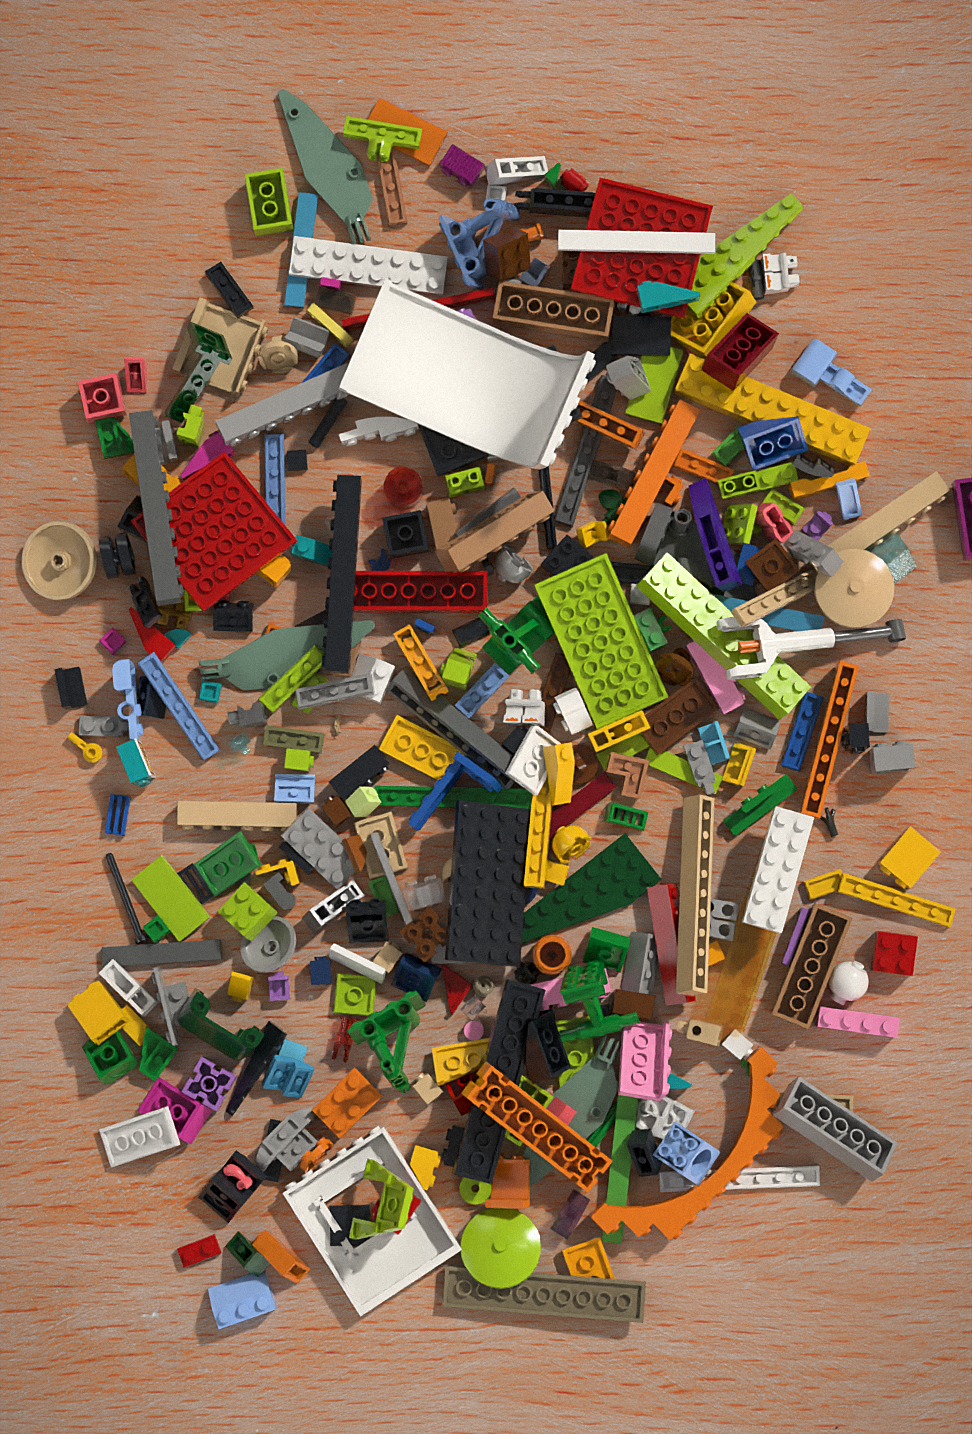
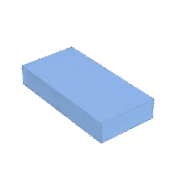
(848, 499)

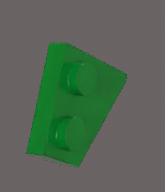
(113, 438)
(155, 1054)

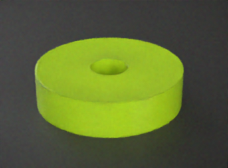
(471, 1196)

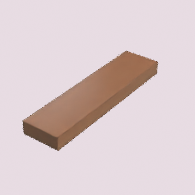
(392, 190)

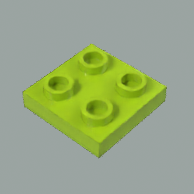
(740, 523)

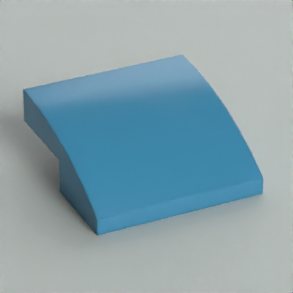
(288, 1075)

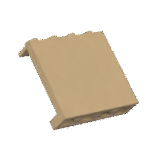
(242, 339)

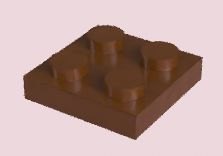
(772, 565)

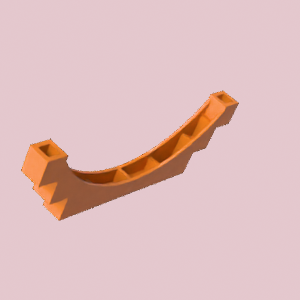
(756, 1131)

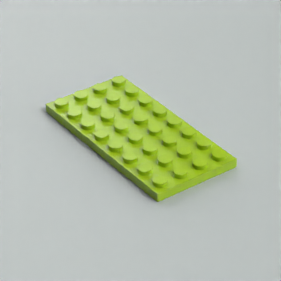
(601, 640)

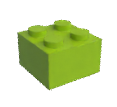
(247, 912)

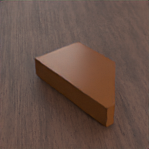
(355, 851)

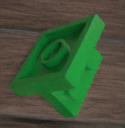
(608, 948)

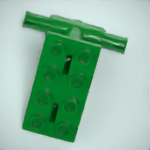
(519, 638)
(586, 985)
(396, 1016)

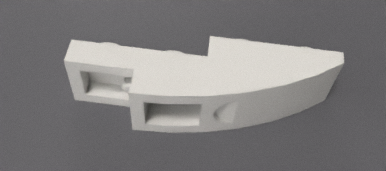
(386, 427)

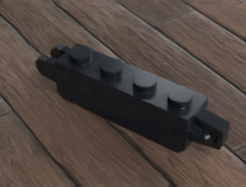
(556, 202)

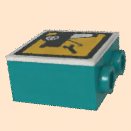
(136, 763)

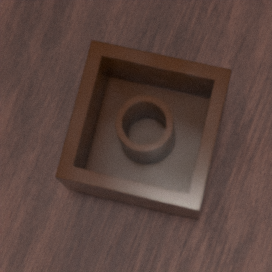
(507, 253)

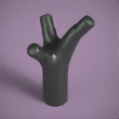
(829, 821)

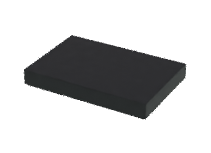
(641, 335)

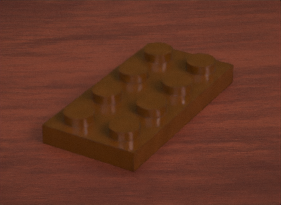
(678, 716)

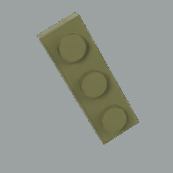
(293, 739)

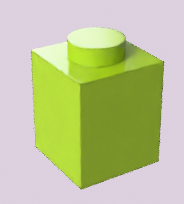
(298, 760)

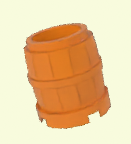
(560, 947)

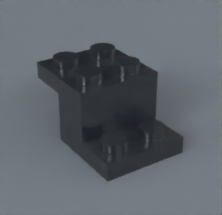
(222, 1192)

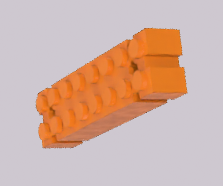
(536, 1127)

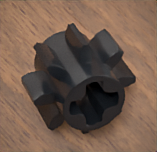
(526, 973)

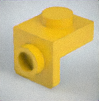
(592, 533)

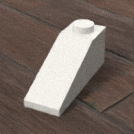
(515, 170)

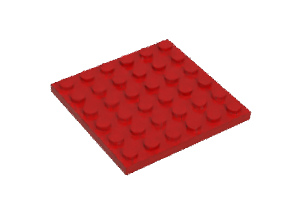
(634, 208)
(221, 531)

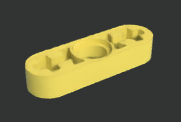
(327, 323)

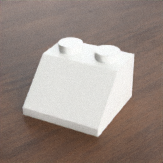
(381, 673)

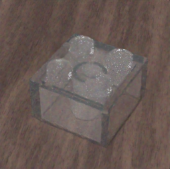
(424, 894)

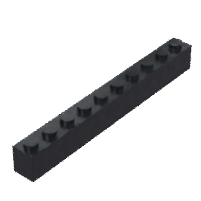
(343, 574)

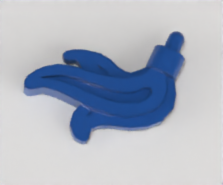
(381, 564)

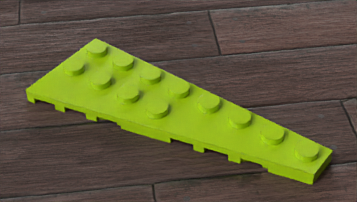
(739, 252)

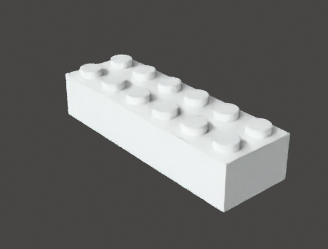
(777, 869)

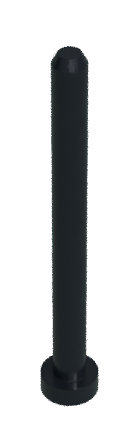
(140, 937)

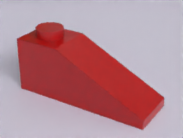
(152, 639)

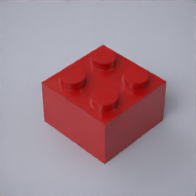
(894, 953)

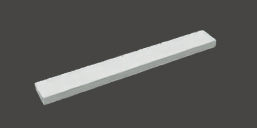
(636, 241)
(750, 1178)

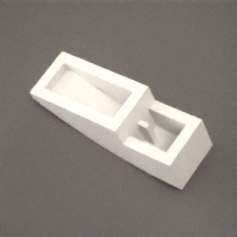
(128, 987)

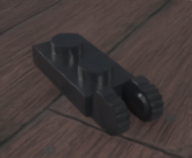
(145, 602)

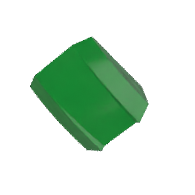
(110, 1058)

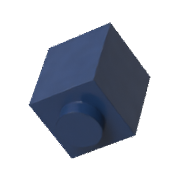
(320, 971)

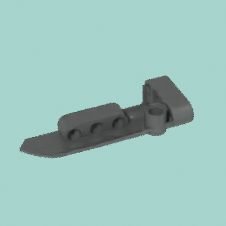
(683, 543)

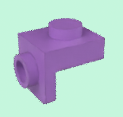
(279, 986)

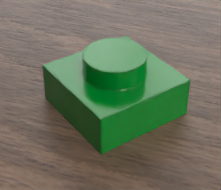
(156, 929)

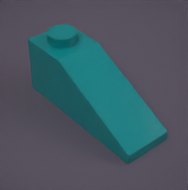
(660, 296)
(311, 551)

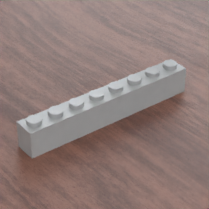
(282, 407)

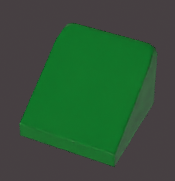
(552, 175)

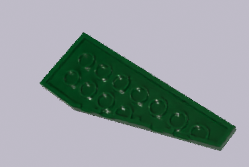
(600, 886)

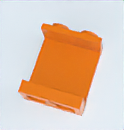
(510, 1183)

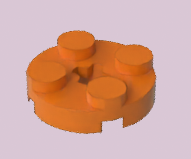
(311, 1159)

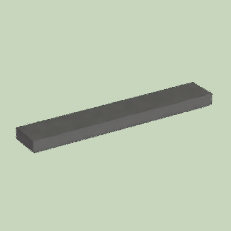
(163, 953)

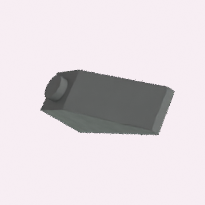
(332, 906)

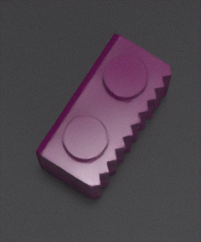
(462, 166)

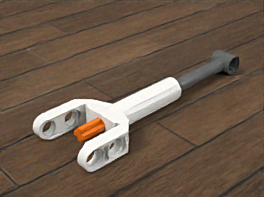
(769, 645)

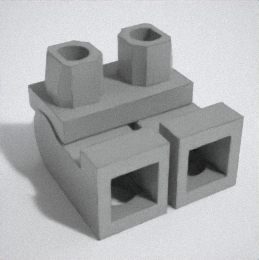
(726, 911)

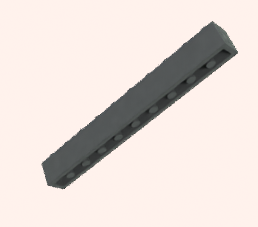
(155, 509)

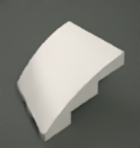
(662, 1115)

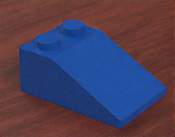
(772, 441)

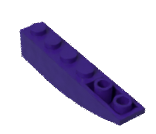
(713, 537)

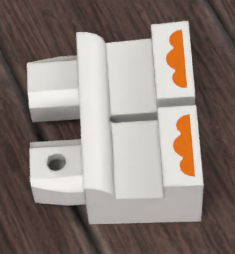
(776, 273)
(524, 711)

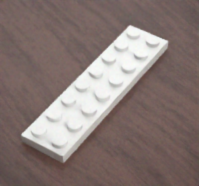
(367, 265)

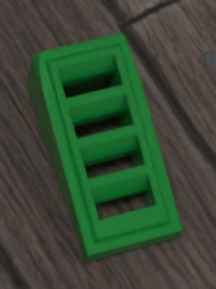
(616, 821)

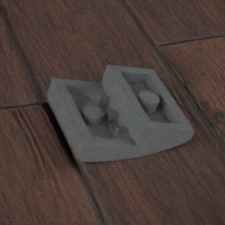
(818, 467)

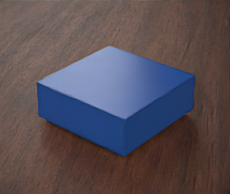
(424, 626)

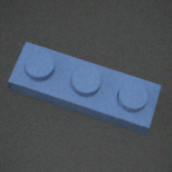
(482, 691)

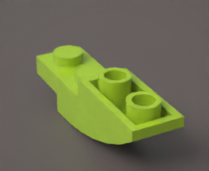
(757, 481)

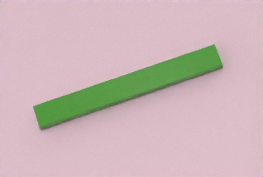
(620, 1167)

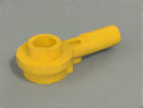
(91, 752)

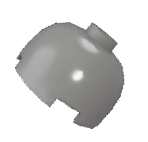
(511, 566)

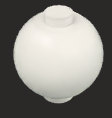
(848, 982)

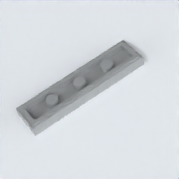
(335, 691)

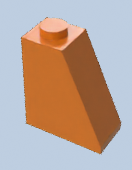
(280, 1256)

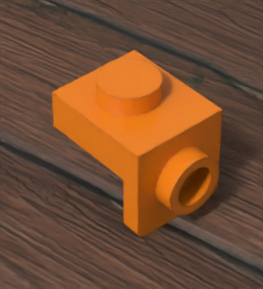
(674, 496)

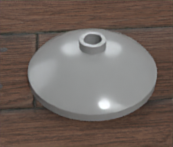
(260, 954)

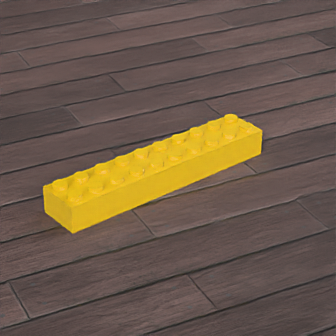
(754, 401)

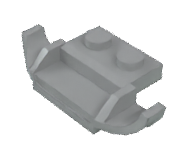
(288, 1141)

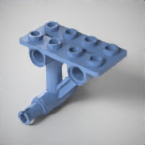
(462, 236)

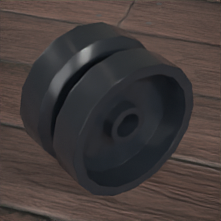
(119, 555)

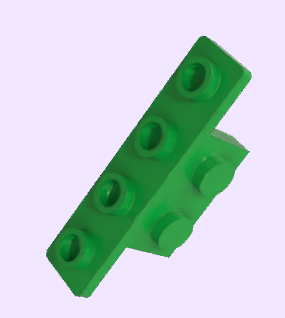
(761, 804)

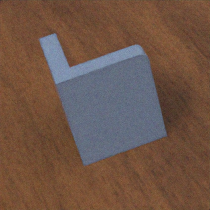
(536, 274)

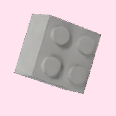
(891, 758)

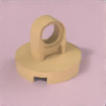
(278, 355)

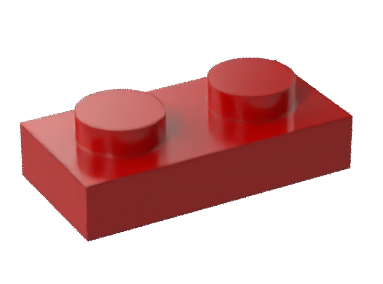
(199, 1250)

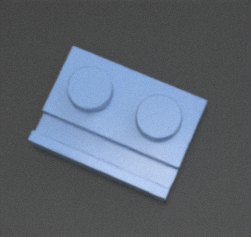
(294, 788)

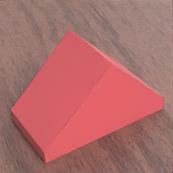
(136, 374)
(561, 1110)

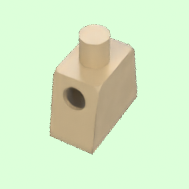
(710, 1033)

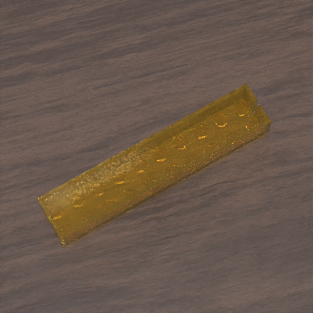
(741, 971)

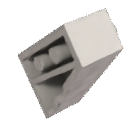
(628, 377)

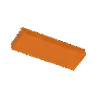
(701, 467)

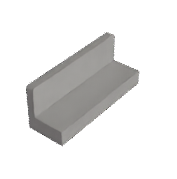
(640, 963)

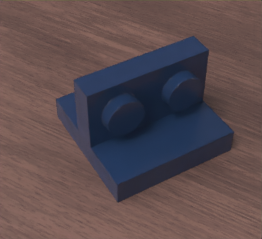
(416, 976)

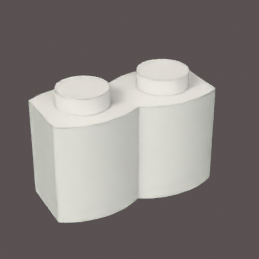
(573, 711)

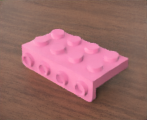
(645, 1061)

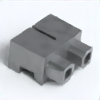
(249, 718)

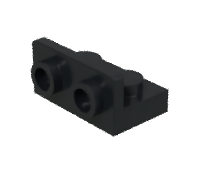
(233, 616)

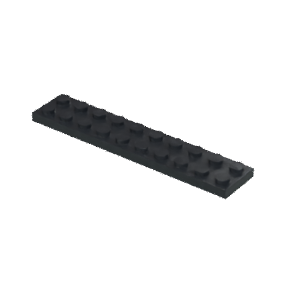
(506, 1053)

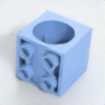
(686, 1153)

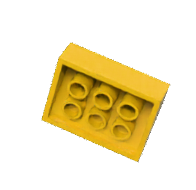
(715, 320)

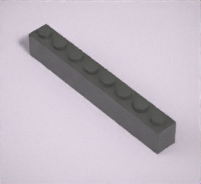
(453, 726)

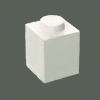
(737, 1045)

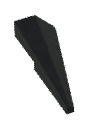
(262, 1055)

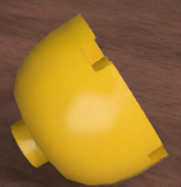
(570, 842)

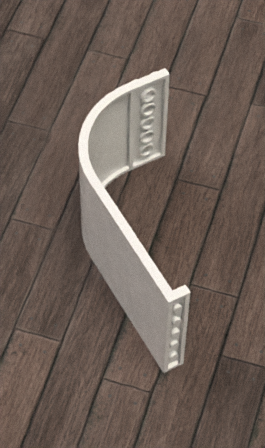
(465, 378)

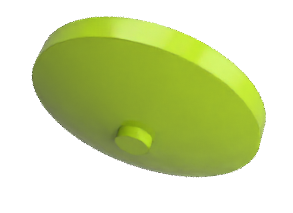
(500, 1247)

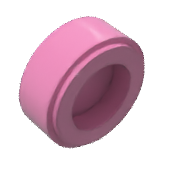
(473, 1030)

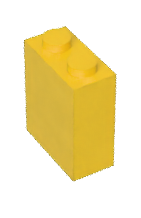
(908, 858)
(98, 1012)

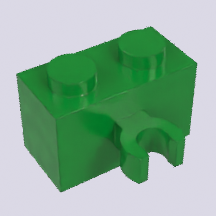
(652, 630)

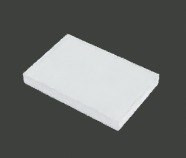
(528, 764)

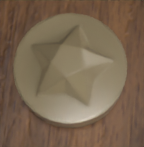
(483, 985)

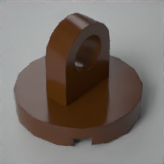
(675, 667)
(585, 764)

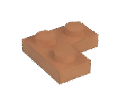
(634, 772)

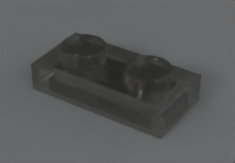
(335, 300)

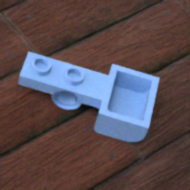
(817, 365)
(125, 683)

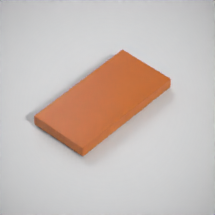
(431, 137)

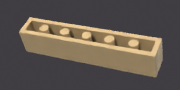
(236, 815)

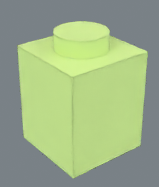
(363, 801)

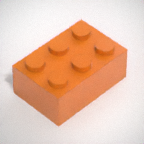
(347, 1102)

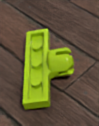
(381, 136)

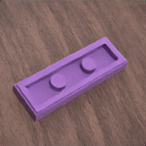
(795, 936)

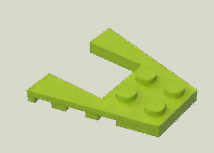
(393, 1204)

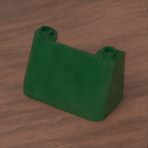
(194, 1019)

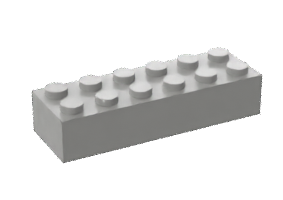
(835, 1129)

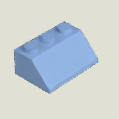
(241, 1299)

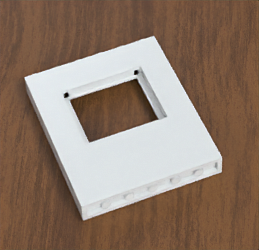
(391, 1260)

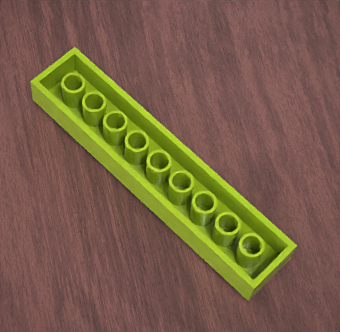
(696, 613)

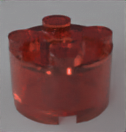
(406, 477)

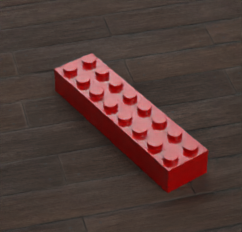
(420, 592)

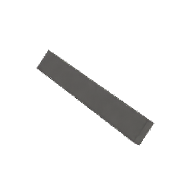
(584, 457)

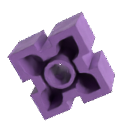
(198, 1087)

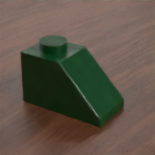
(246, 1254)

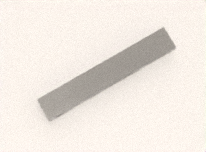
(391, 878)

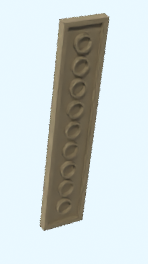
(549, 1296)

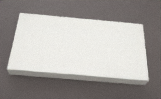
(139, 1137)

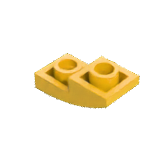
(556, 872)

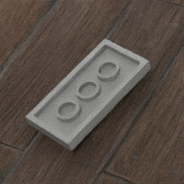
(320, 847)

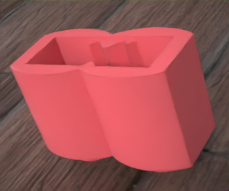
(771, 519)

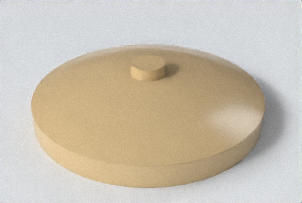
(59, 560)
(857, 591)

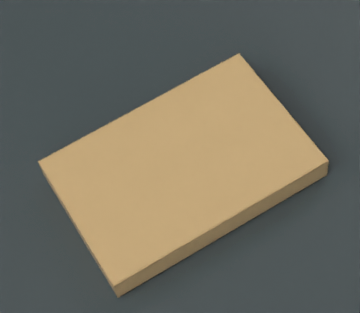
(388, 834)

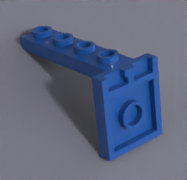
(444, 785)

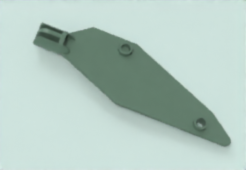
(329, 166)
(270, 656)
(588, 1093)

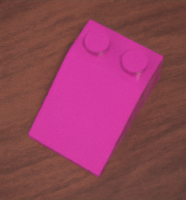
(185, 1111)

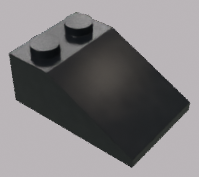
(545, 1050)

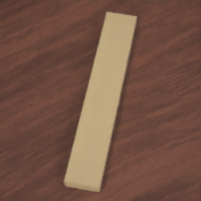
(775, 599)

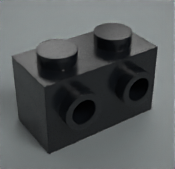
(856, 737)
(641, 1148)

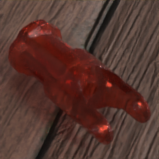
(343, 1038)

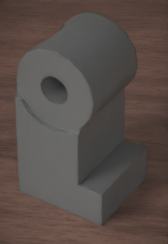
(279, 893)

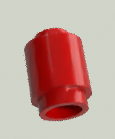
(573, 181)

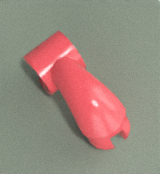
(233, 1170)

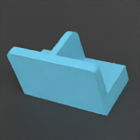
(714, 743)

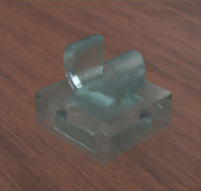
(239, 743)

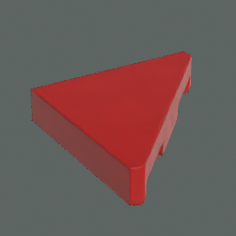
(456, 987)

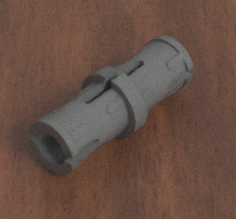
(756, 280)

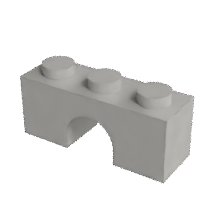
(808, 549)

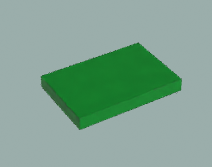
(227, 864)

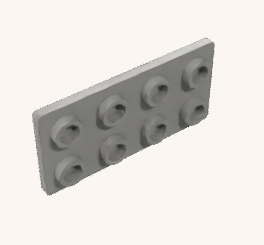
(172, 1000)

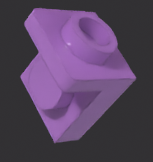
(818, 525)

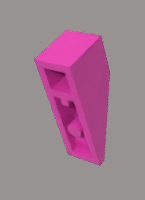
(207, 452)

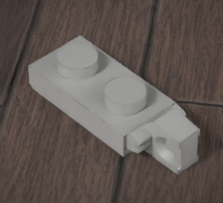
(102, 726)
(700, 766)

